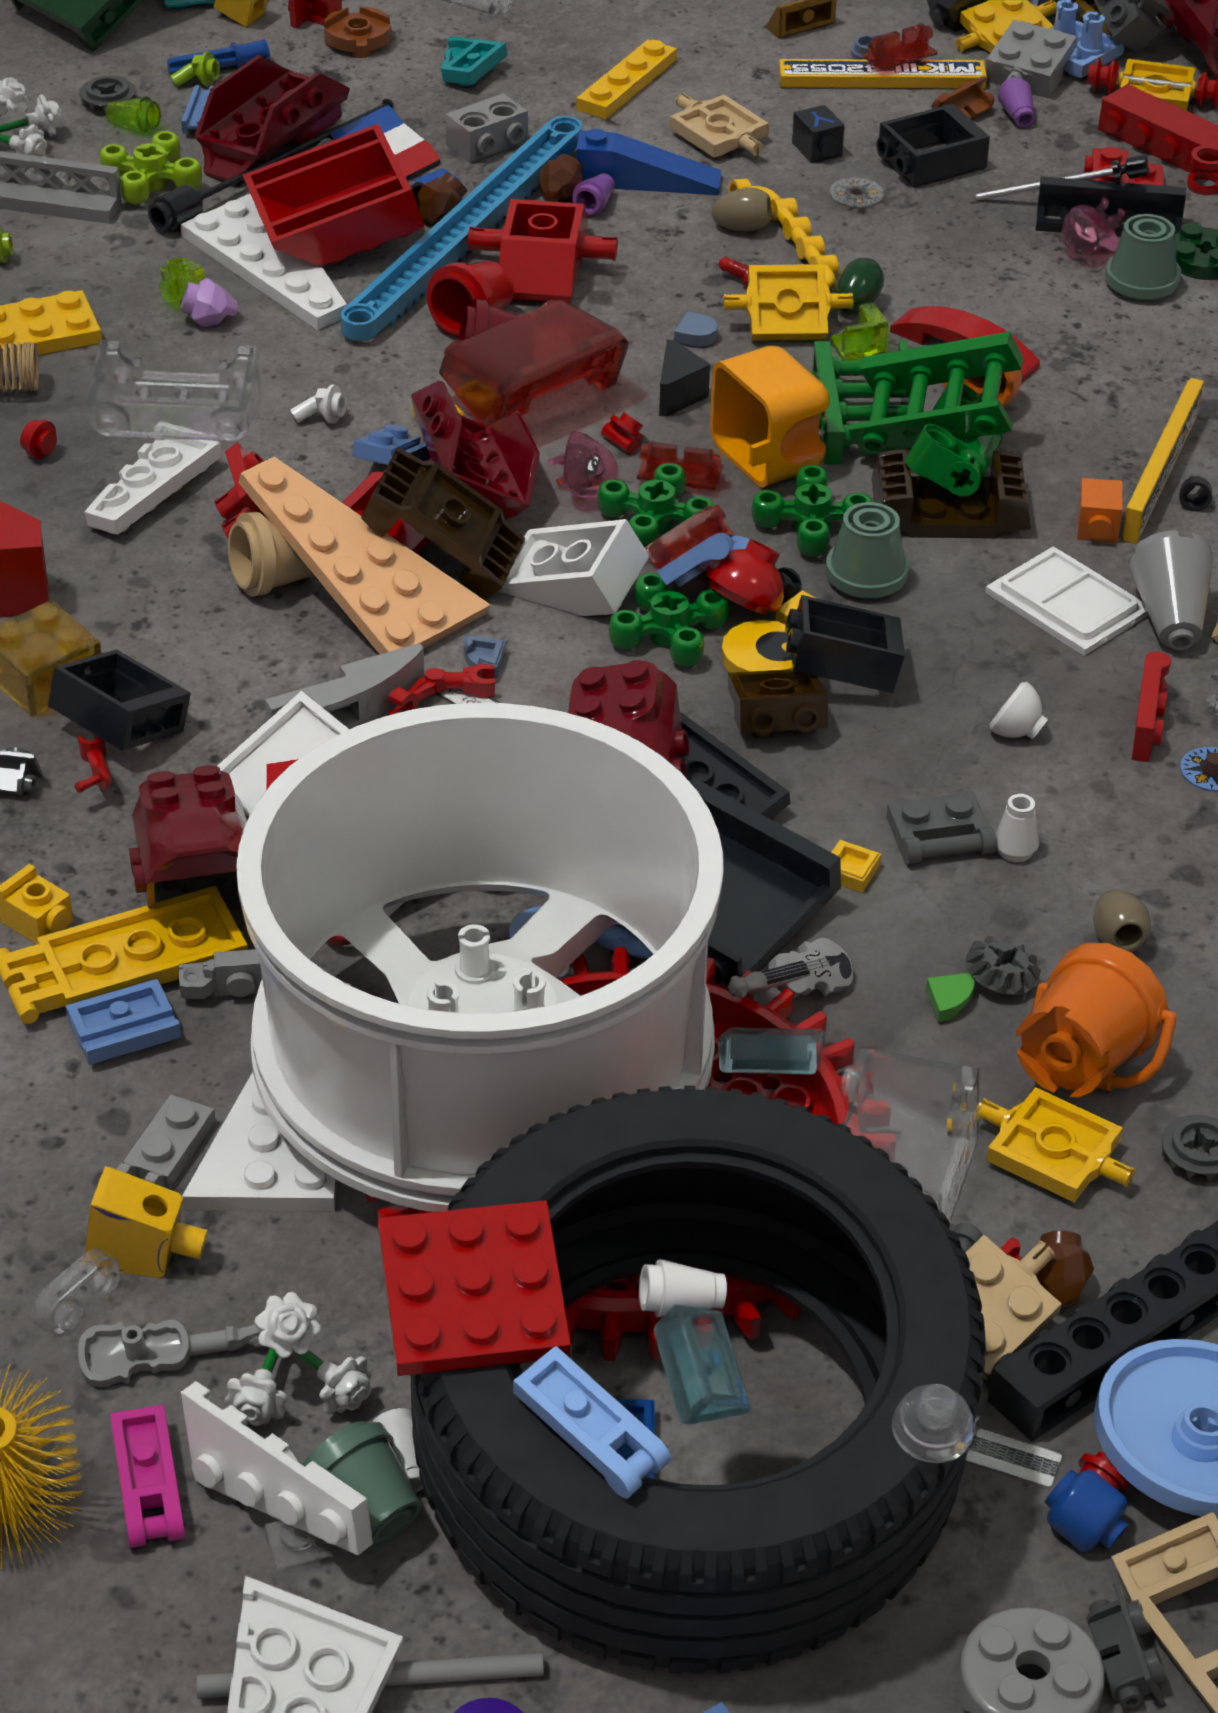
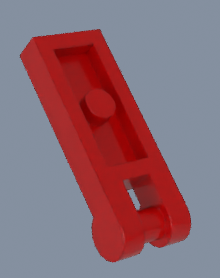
(1151, 705)

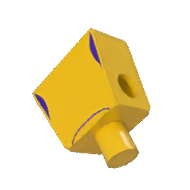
(140, 1224)

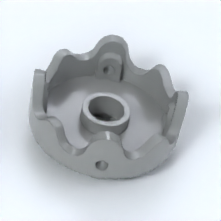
(1037, 1637)

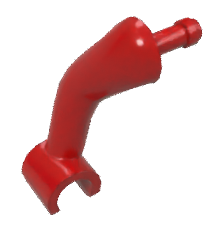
(94, 753)

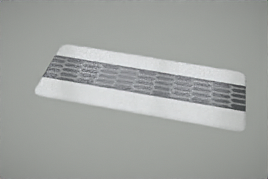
(1014, 1457)

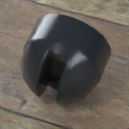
(1201, 498)
(791, 582)

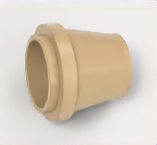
(261, 556)

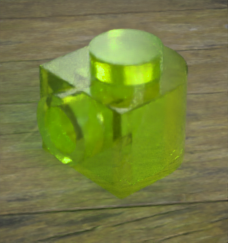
(176, 276)

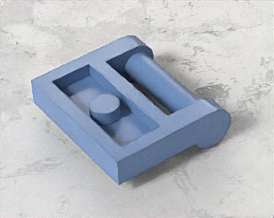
(686, 566)

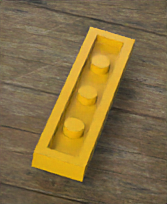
(626, 79)

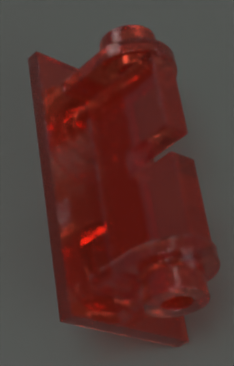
(888, 51)
(700, 465)
(688, 535)

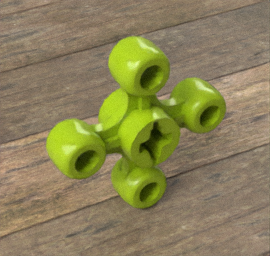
(151, 167)

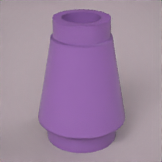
(1017, 100)
(594, 193)

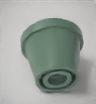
(1145, 259)
(868, 553)
(367, 1463)

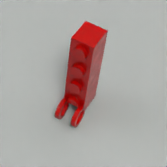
(1164, 133)

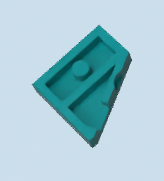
(470, 59)

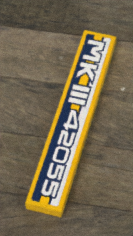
(862, 74)
(1162, 461)

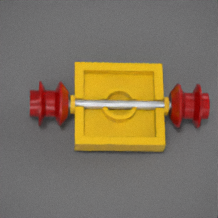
(1161, 80)

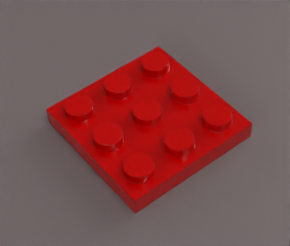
(472, 1287)

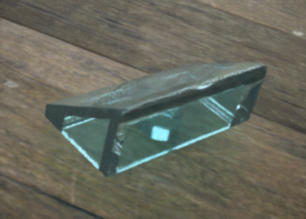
(771, 1050)
(700, 1365)

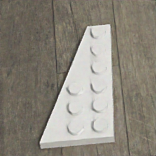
(240, 243)
(257, 1167)
(306, 1656)

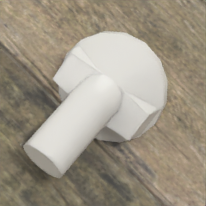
(328, 401)

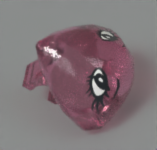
(1088, 232)
(585, 465)

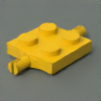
(992, 18)
(787, 302)
(1054, 1144)

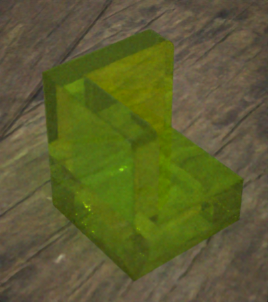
(864, 338)

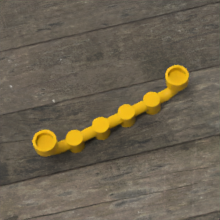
(796, 229)

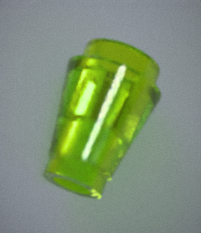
(138, 114)

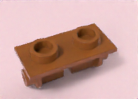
(968, 98)

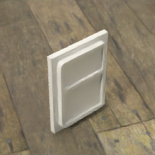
(1068, 600)

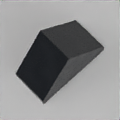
(683, 379)

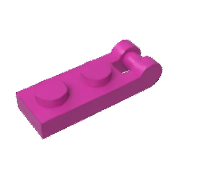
(147, 1474)

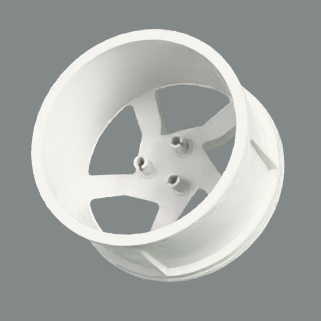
(488, 1037)

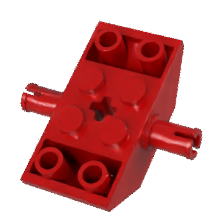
(543, 247)

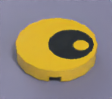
(756, 647)

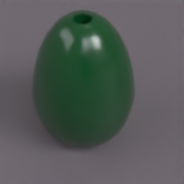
(863, 279)

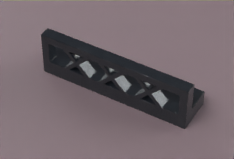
(1060, 195)

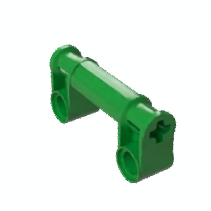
(948, 459)

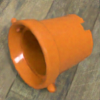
(1092, 1019)

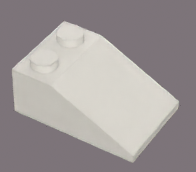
(578, 567)

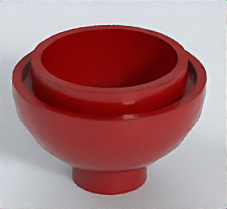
(749, 578)

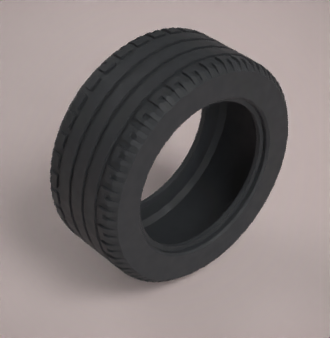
(733, 1567)

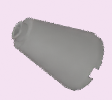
(1174, 585)

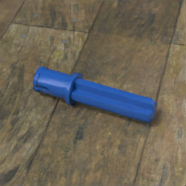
(231, 56)

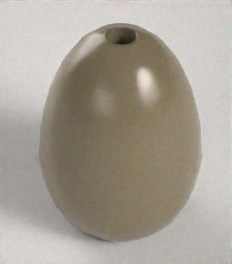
(743, 210)
(1121, 920)

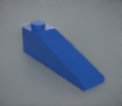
(642, 166)

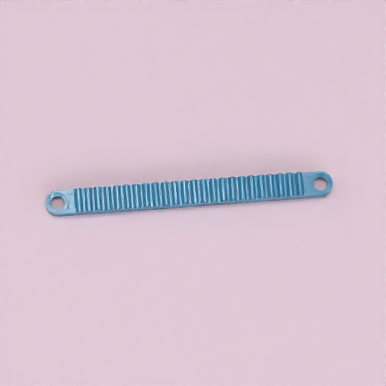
(448, 239)

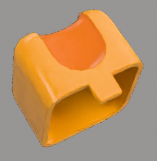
(767, 414)

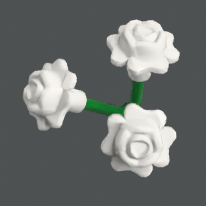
(46, 115)
(288, 1329)

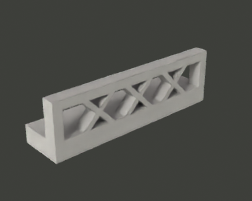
(55, 198)

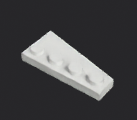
(153, 478)
(269, 1476)

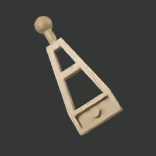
(1164, 1570)

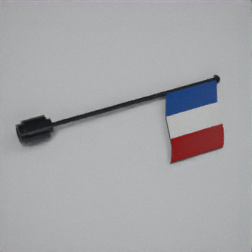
(409, 148)

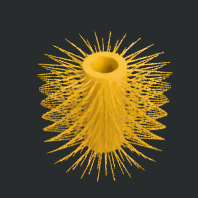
(13, 1475)

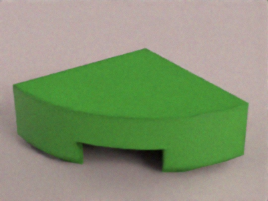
(949, 994)

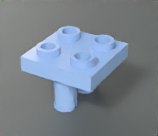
(1090, 39)

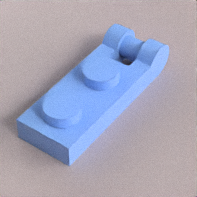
(591, 1421)

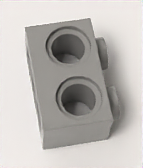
(486, 128)

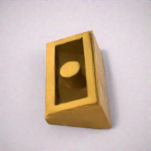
(801, 16)

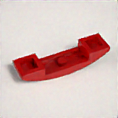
(954, 325)

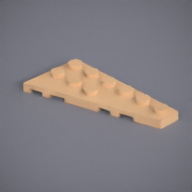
(373, 578)

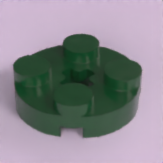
(1197, 251)

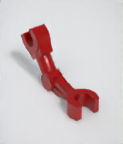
(474, 680)

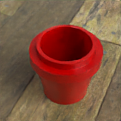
(461, 283)

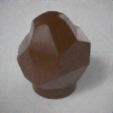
(560, 178)
(440, 197)
(1068, 1270)

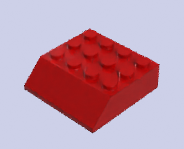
(335, 198)

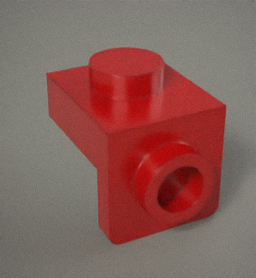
(311, 10)

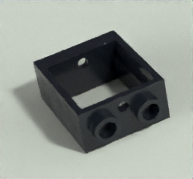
(964, 149)
(845, 643)
(149, 706)

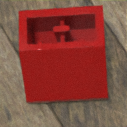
(21, 562)

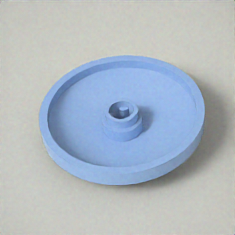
(1162, 1422)

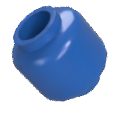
(1087, 1510)

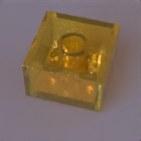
(34, 646)

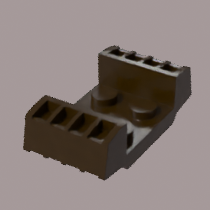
(935, 512)
(449, 516)

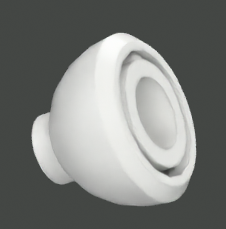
(1020, 714)

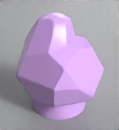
(208, 303)

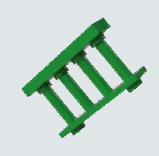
(935, 365)
(833, 420)

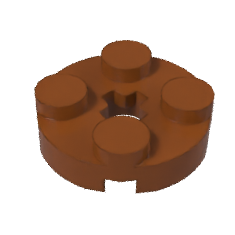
(357, 31)

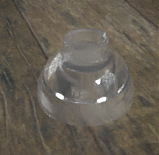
(933, 1423)

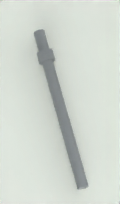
(420, 1672)

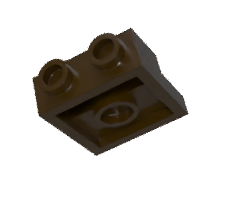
(778, 702)

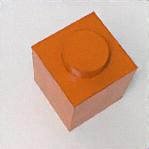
(1099, 510)

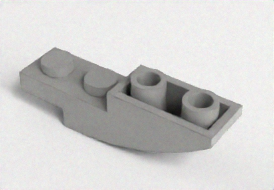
(362, 687)

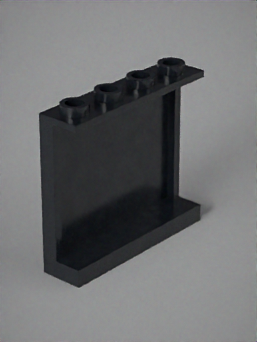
(768, 886)

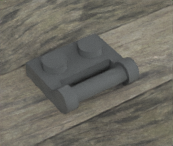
(940, 827)

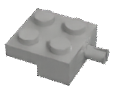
(1031, 54)

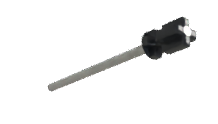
(1133, 167)

